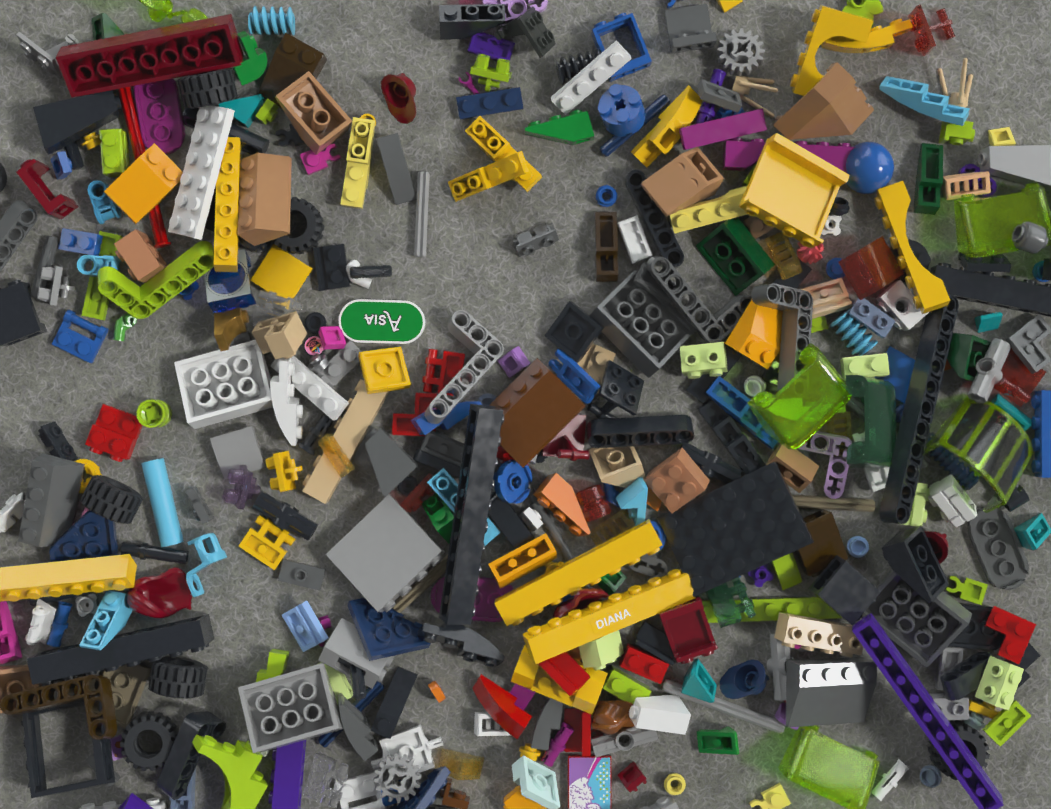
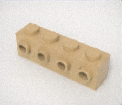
(817, 633)

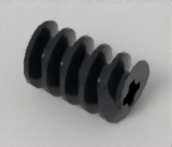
(573, 67)

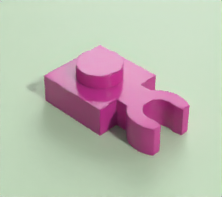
(315, 163)

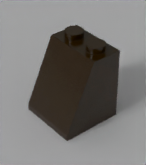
(826, 543)

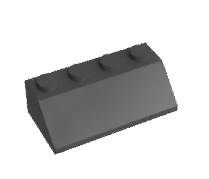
(50, 500)

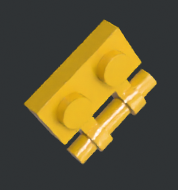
(262, 547)

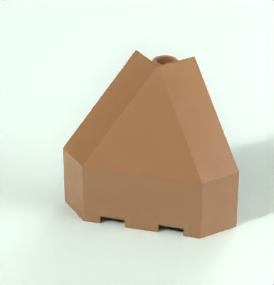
(828, 109)

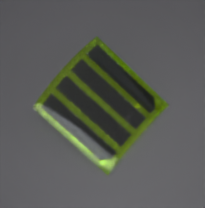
(987, 442)

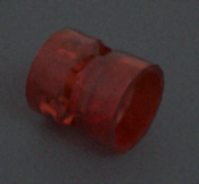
(593, 502)

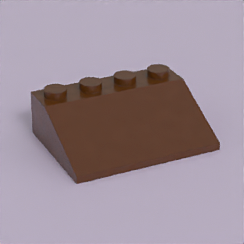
(534, 411)

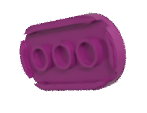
(160, 115)
(484, 601)

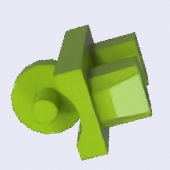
(499, 73)

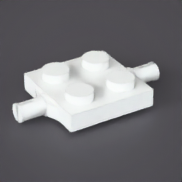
(411, 743)

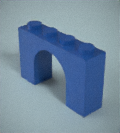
(1042, 425)

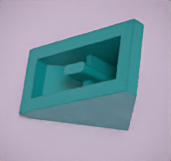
(245, 108)
(1033, 532)
(699, 683)

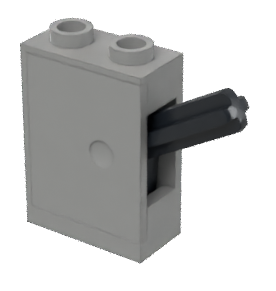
(346, 654)

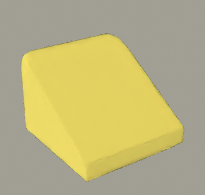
(1001, 137)

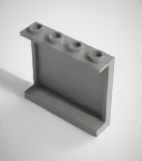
(385, 554)

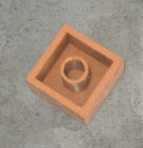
(140, 256)
(677, 480)

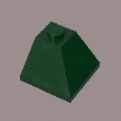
(965, 352)

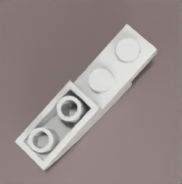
(284, 404)

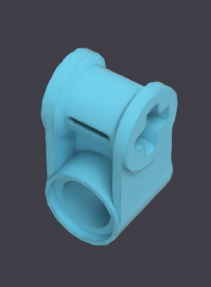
(99, 262)

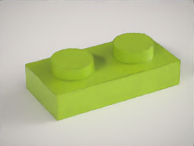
(1006, 723)

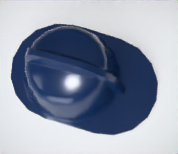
(744, 680)

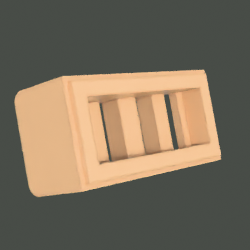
(955, 179)

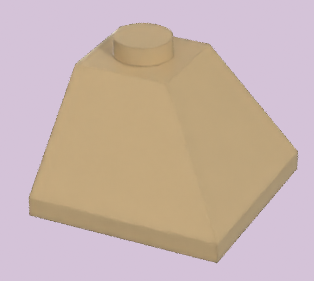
(617, 465)

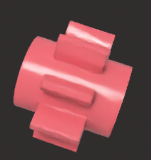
(809, 254)

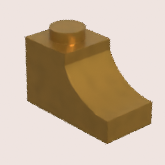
(228, 326)

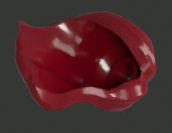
(160, 594)
(580, 601)

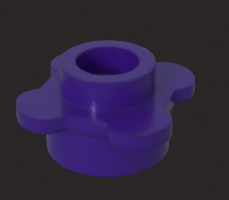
(759, 580)

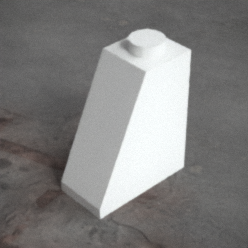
(660, 713)

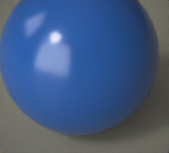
(869, 167)

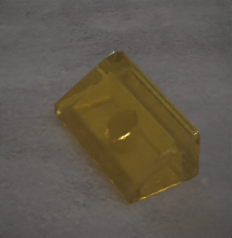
(336, 455)

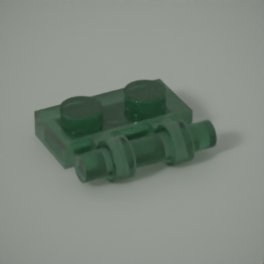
(724, 606)

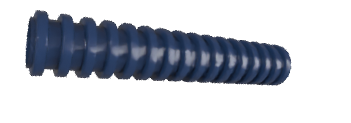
(947, 460)

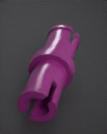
(557, 744)

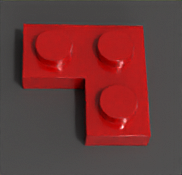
(401, 422)
(1016, 632)

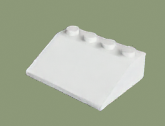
(224, 384)

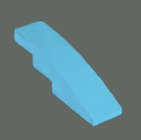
(916, 96)

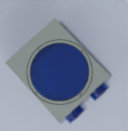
(230, 289)

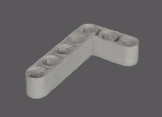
(469, 371)

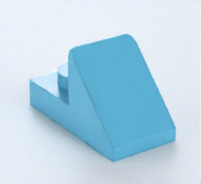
(635, 500)

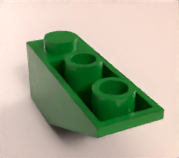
(566, 130)

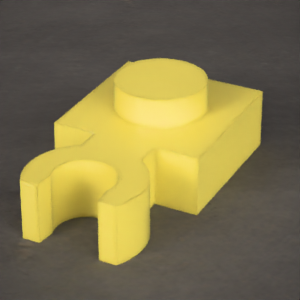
(772, 798)

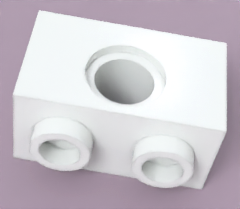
(889, 299)

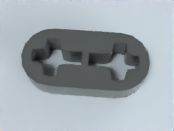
(649, 571)

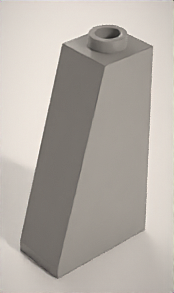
(1018, 163)

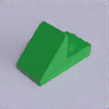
(718, 741)

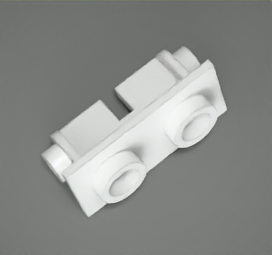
(14, 506)
(41, 623)

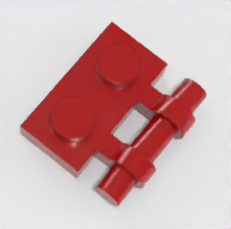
(450, 366)

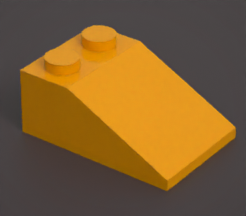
(144, 183)
(758, 334)

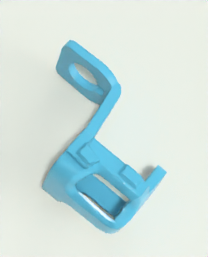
(216, 554)

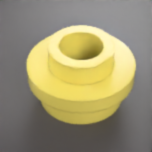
(674, 790)

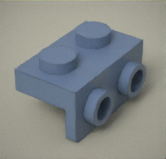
(871, 317)

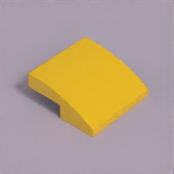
(281, 273)

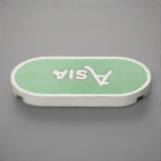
(381, 321)

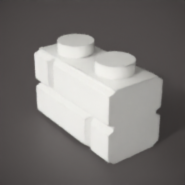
(952, 501)

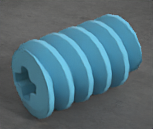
(271, 21)
(853, 333)

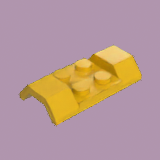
(538, 680)

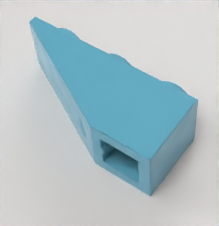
(107, 621)

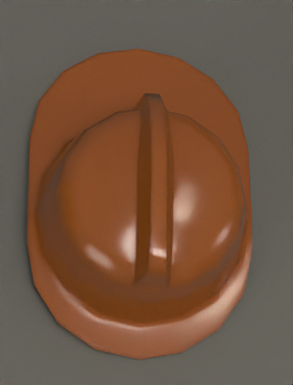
(611, 716)

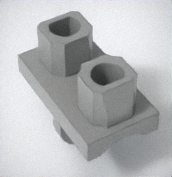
(51, 295)

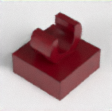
(632, 777)

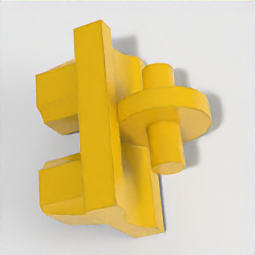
(285, 471)

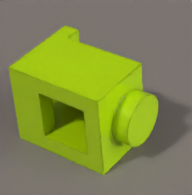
(956, 134)

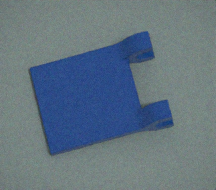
(900, 372)

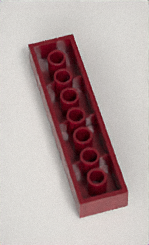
(150, 56)

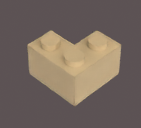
(280, 335)

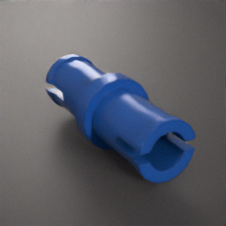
(59, 624)

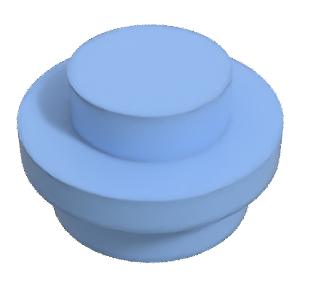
(857, 546)

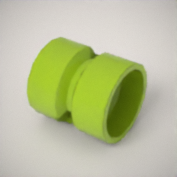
(154, 413)

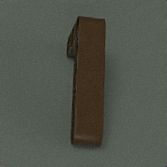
(66, 695)

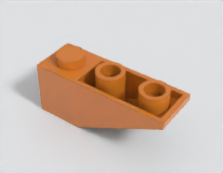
(561, 500)

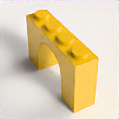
(827, 24)

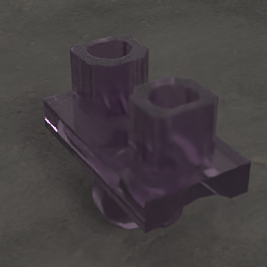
(244, 487)

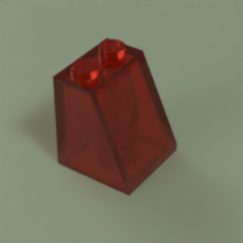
(871, 268)

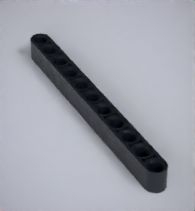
(918, 414)

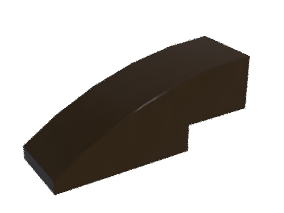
(606, 247)

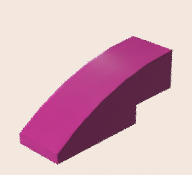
(9, 641)

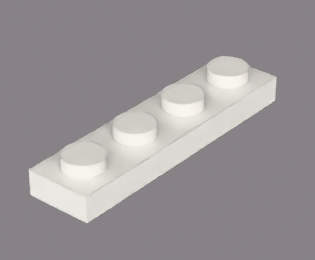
(591, 77)
(315, 389)

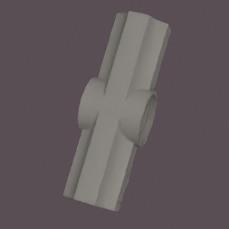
(989, 371)
(777, 667)
(608, 744)

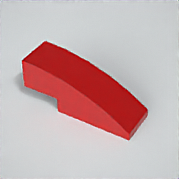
(501, 706)

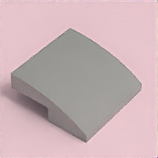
(238, 449)

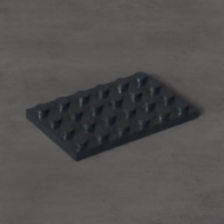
(735, 529)

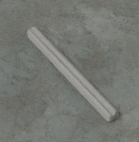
(728, 708)

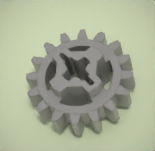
(738, 44)
(406, 773)

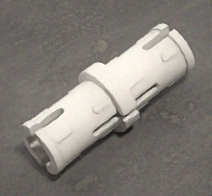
(900, 769)

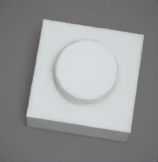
(531, 518)

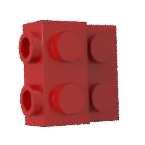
(114, 433)

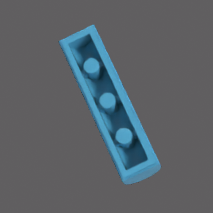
(162, 502)

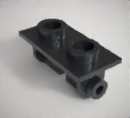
(53, 436)

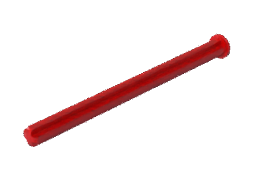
(138, 149)

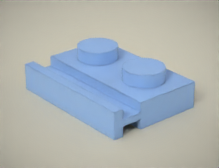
(305, 626)

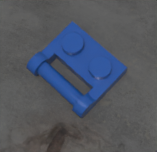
(77, 343)

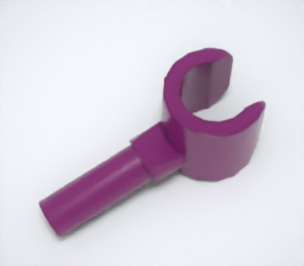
(469, 84)
(326, 623)

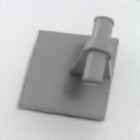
(46, 58)

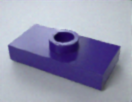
(489, 45)

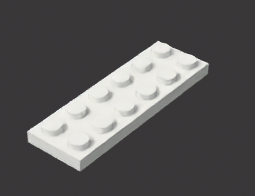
(201, 171)

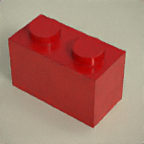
(643, 663)

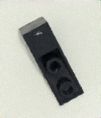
(468, 20)

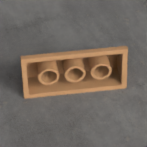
(264, 197)

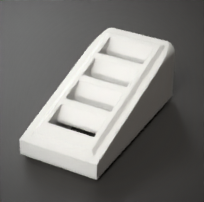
(487, 731)

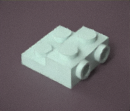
(536, 782)

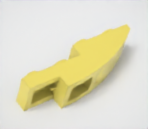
(358, 163)

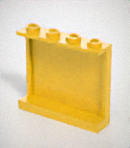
(792, 190)

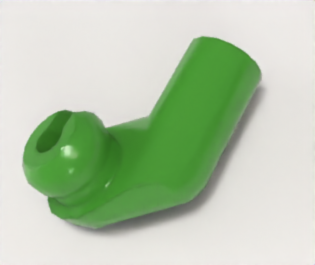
(123, 324)

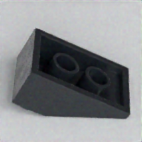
(915, 562)

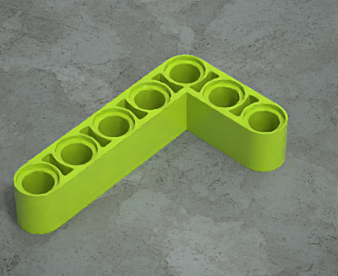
(162, 287)

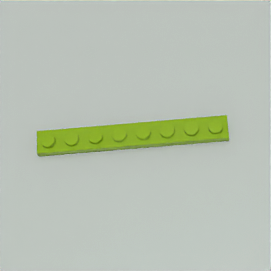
(768, 609)

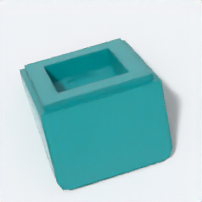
(988, 322)

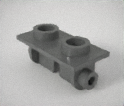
(545, 237)

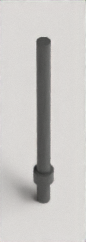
(552, 528)

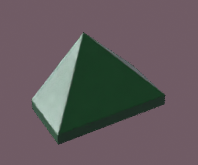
(104, 27)

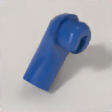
(611, 494)

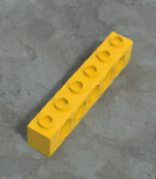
(227, 209)

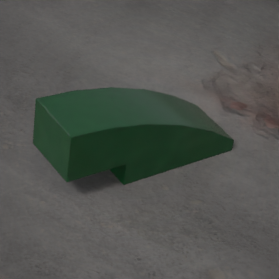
(928, 179)

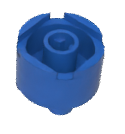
(621, 110)

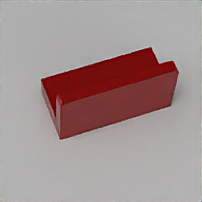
(566, 672)
(581, 737)

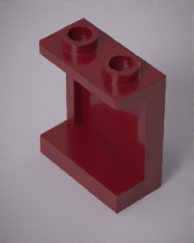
(31, 175)
(688, 631)

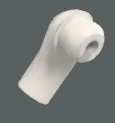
(364, 282)

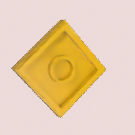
(384, 370)

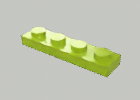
(95, 303)

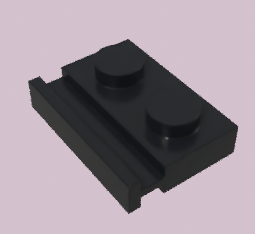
(991, 263)
(331, 267)

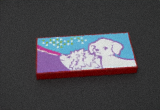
(589, 782)

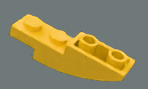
(878, 39)
(666, 132)
(498, 148)
(488, 176)

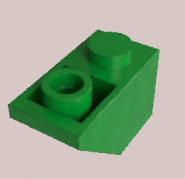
(440, 515)

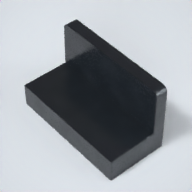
(654, 642)

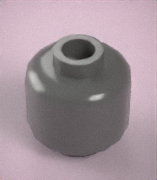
(1030, 237)

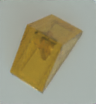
(461, 765)

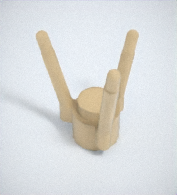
(744, 84)
(958, 98)

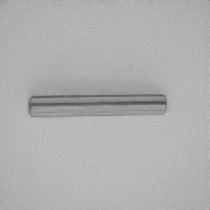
(421, 214)

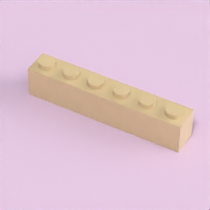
(349, 435)

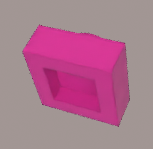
(332, 337)

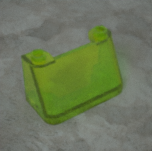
(987, 224)
(803, 402)
(830, 768)

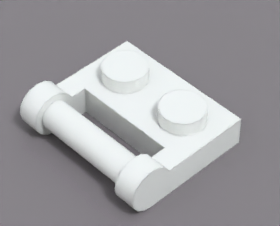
(359, 788)

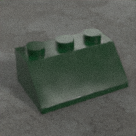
(735, 255)

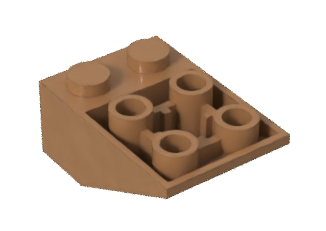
(683, 182)

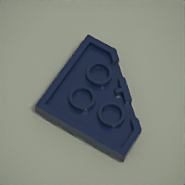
(88, 538)
(383, 633)
(426, 793)

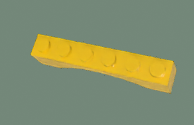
(927, 288)

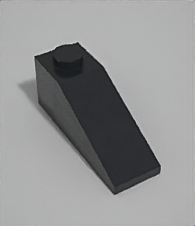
(394, 702)

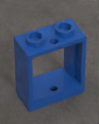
(621, 21)

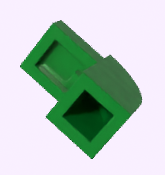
(253, 62)

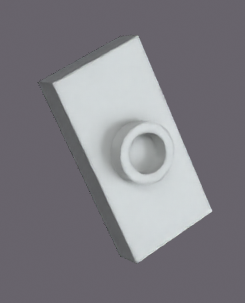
(634, 239)

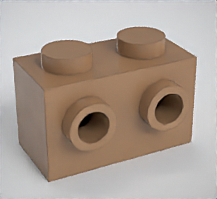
(794, 466)

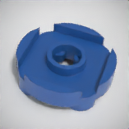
(503, 482)

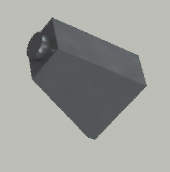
(388, 460)

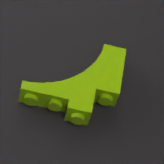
(238, 763)

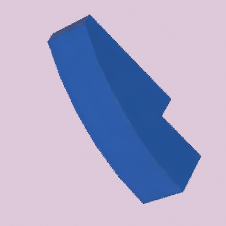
(456, 415)

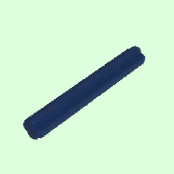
(650, 112)
(325, 739)

